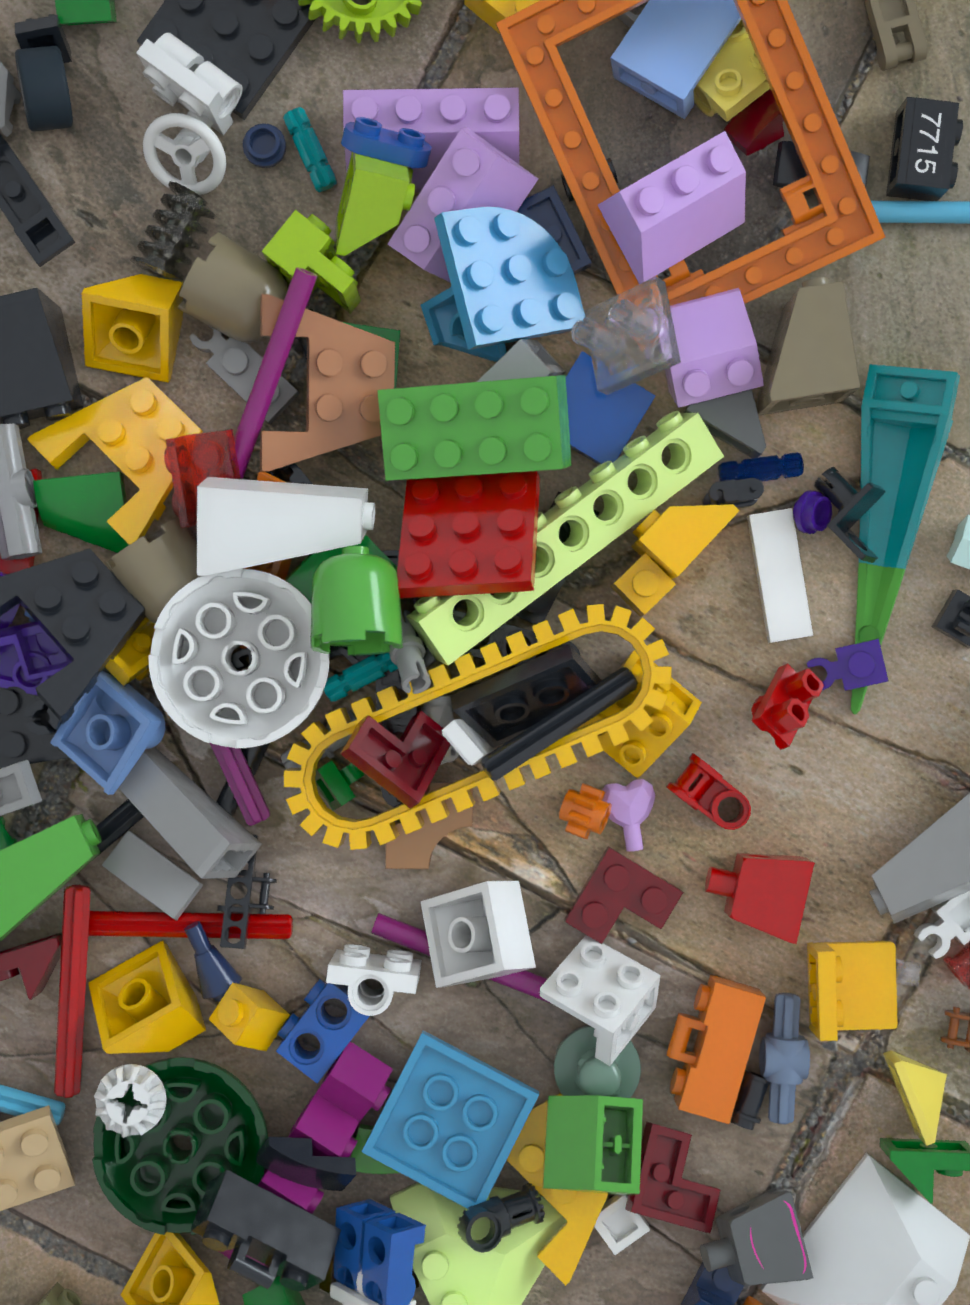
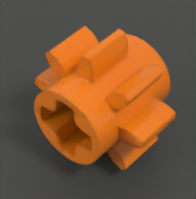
(585, 811)

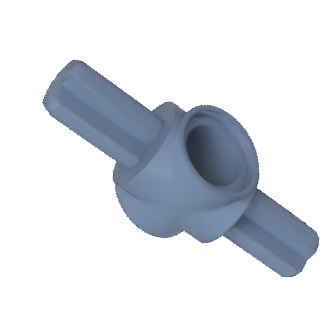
(784, 1058)

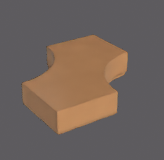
(416, 848)

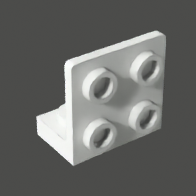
(605, 993)

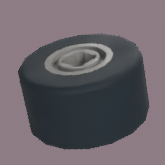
(44, 88)

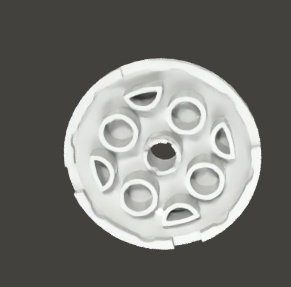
(194, 665)

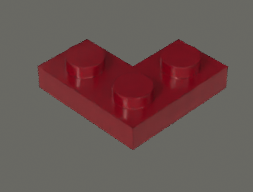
(401, 764)
(620, 884)
(663, 1190)

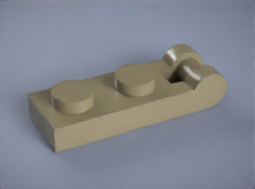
(892, 17)

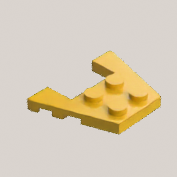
(133, 434)
(577, 1207)

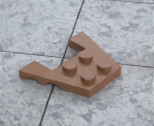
(342, 387)

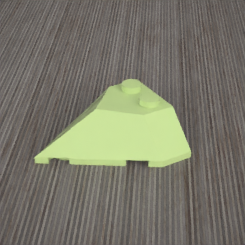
(455, 1272)

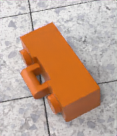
(721, 1051)

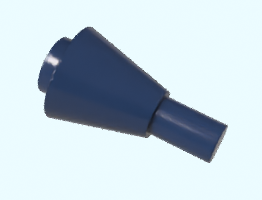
(213, 969)

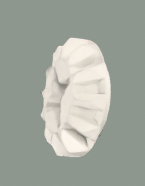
(146, 1088)

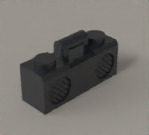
(266, 1228)

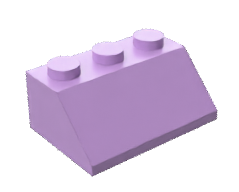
(465, 178)
(678, 207)

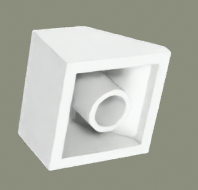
(477, 933)

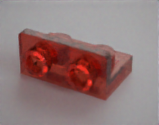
(192, 460)

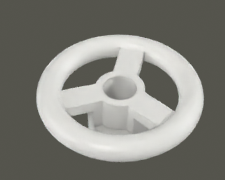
(186, 150)

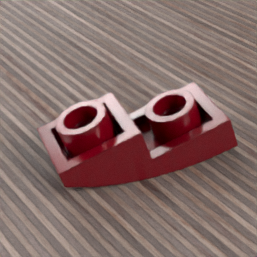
(756, 125)

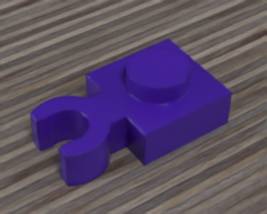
(856, 665)

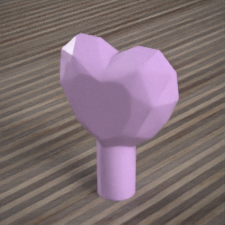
(630, 808)

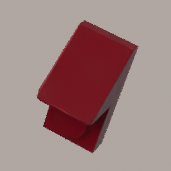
(34, 960)

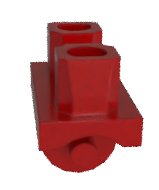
(786, 704)

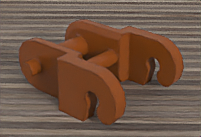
(951, 1039)

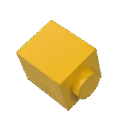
(643, 585)
(249, 1017)

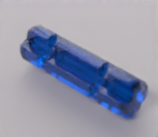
(763, 468)

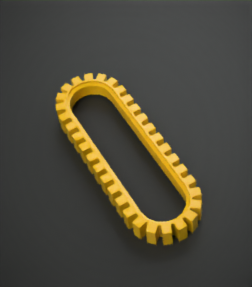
(459, 791)

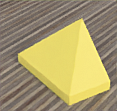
(920, 1091)

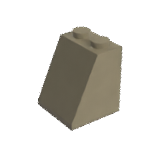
(811, 351)

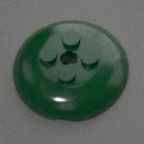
(157, 1181)

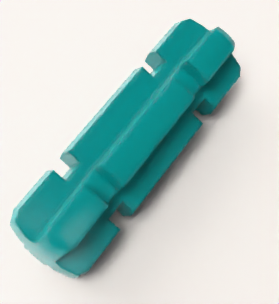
(310, 149)
(358, 676)

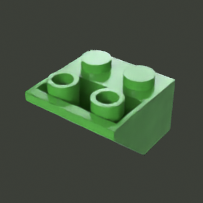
(593, 1144)

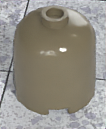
(229, 289)
(157, 566)

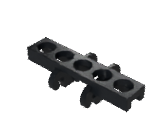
(247, 877)

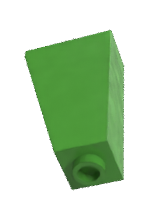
(41, 866)

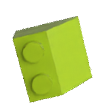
(371, 201)

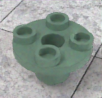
(581, 1073)

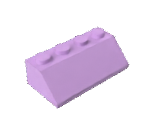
(440, 116)

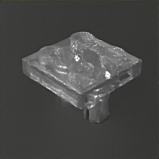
(629, 336)

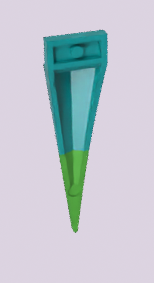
(902, 443)

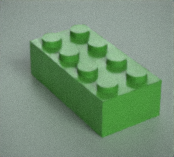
(475, 428)

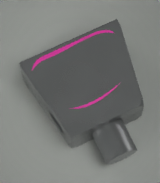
(760, 1242)

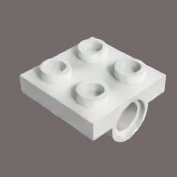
(185, 78)
(394, 971)

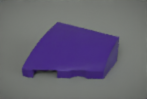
(28, 657)

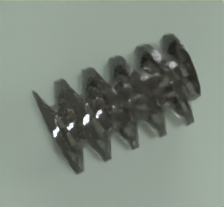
(174, 233)

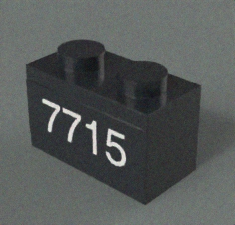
(924, 149)

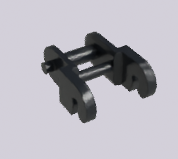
(737, 492)

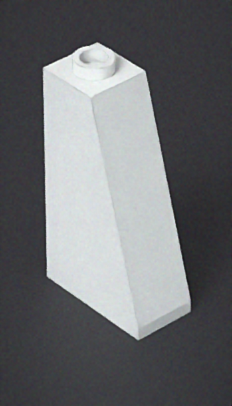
(271, 521)

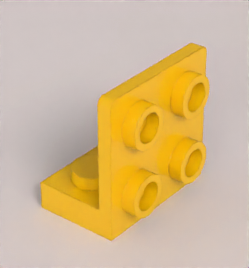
(647, 746)
(851, 987)

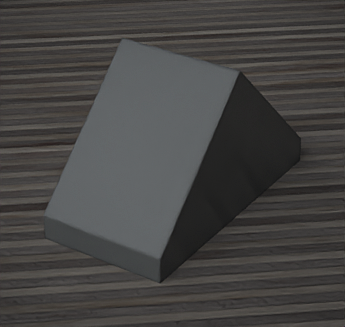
(733, 421)

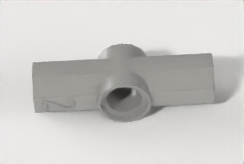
(17, 499)

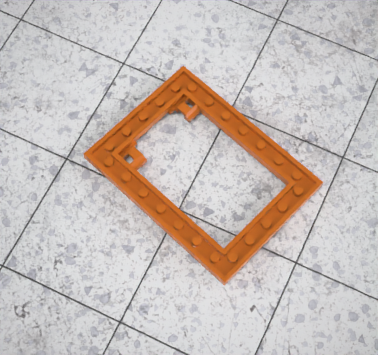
(818, 235)

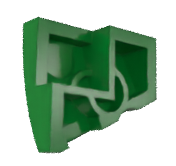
(83, 506)

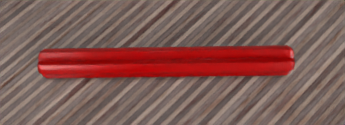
(162, 925)
(72, 990)

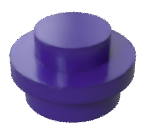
(812, 512)

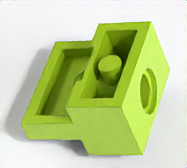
(307, 245)

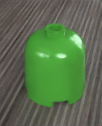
(356, 604)

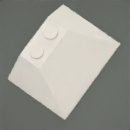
(877, 1246)

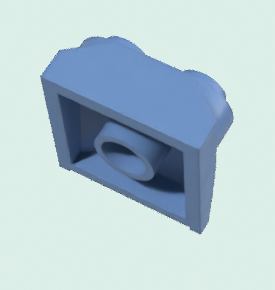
(110, 731)

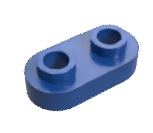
(371, 140)

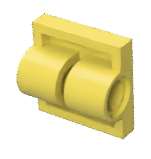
(732, 78)

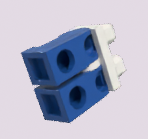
(375, 1255)

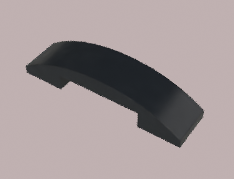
(29, 210)

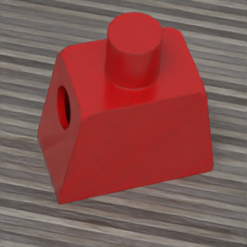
(765, 892)

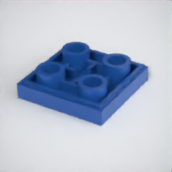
(601, 422)

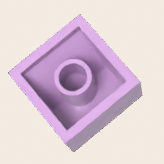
(714, 349)

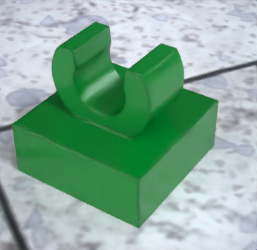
(335, 783)

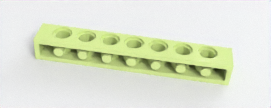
(691, 452)

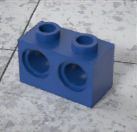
(331, 1031)

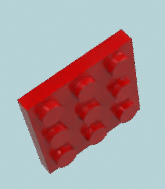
(469, 535)

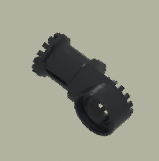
(503, 1216)

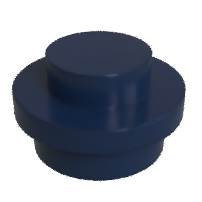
(264, 145)

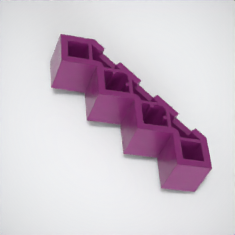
(330, 1118)

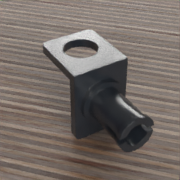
(851, 508)

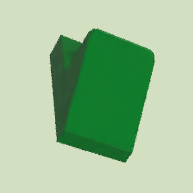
(920, 1161)

